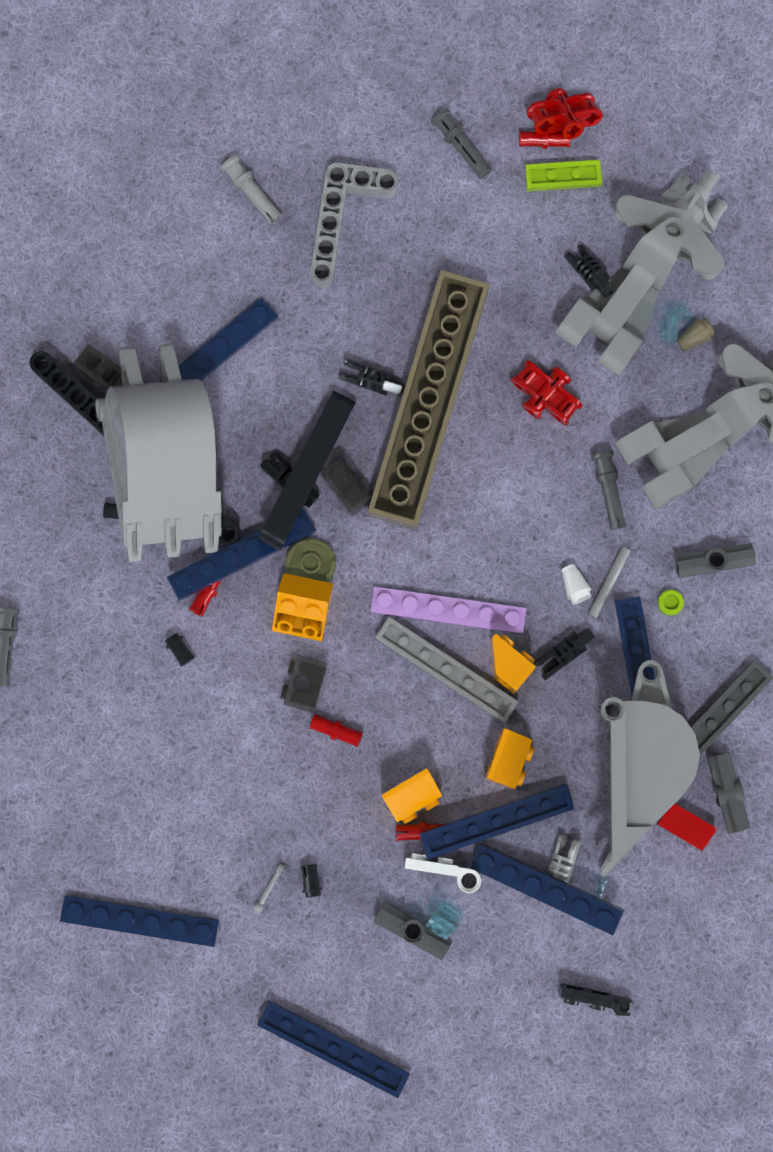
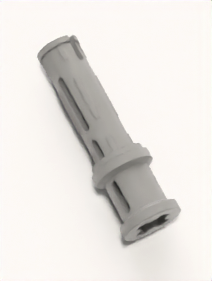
(244, 180)

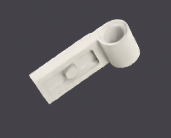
(442, 866)

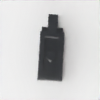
(596, 999)

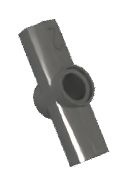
(730, 557)
(729, 792)
(397, 921)

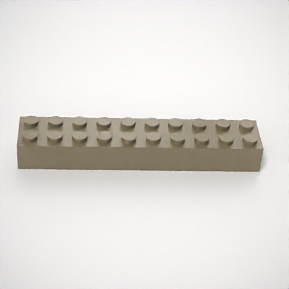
(428, 400)

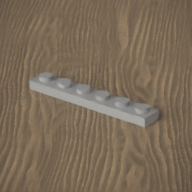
(446, 670)

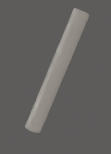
(609, 582)

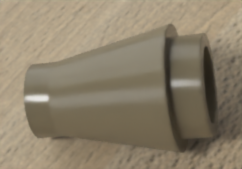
(696, 334)

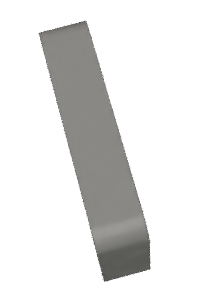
(335, 213)

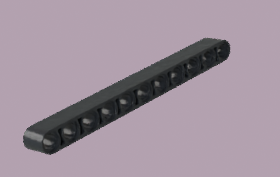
(87, 408)

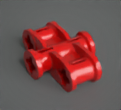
(564, 113)
(553, 398)

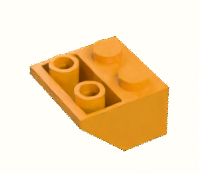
(302, 607)
(509, 665)

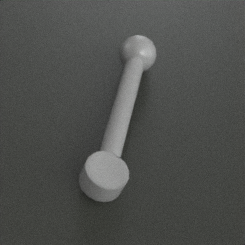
(258, 906)

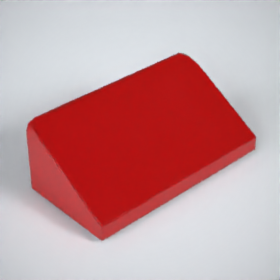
(687, 826)

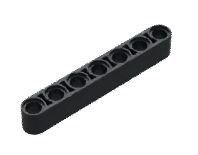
(306, 470)

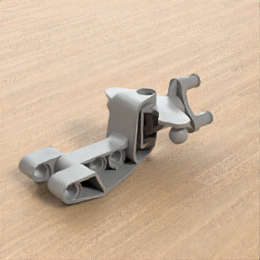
(671, 233)
(692, 444)

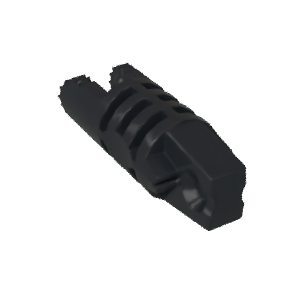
(590, 271)
(371, 378)
(280, 471)
(565, 651)

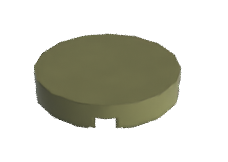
(317, 559)

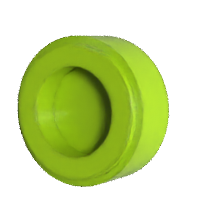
(670, 602)

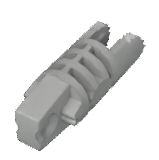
(562, 866)

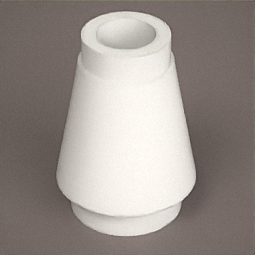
(575, 585)

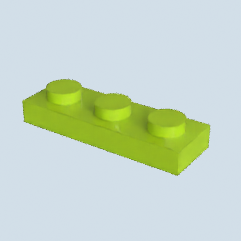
(563, 175)

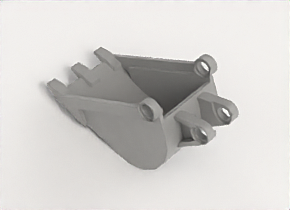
(161, 457)
(650, 761)

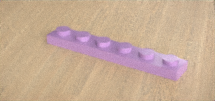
(448, 610)

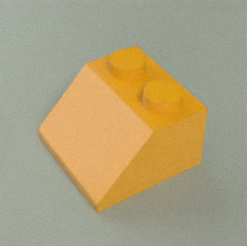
(509, 759)
(411, 796)

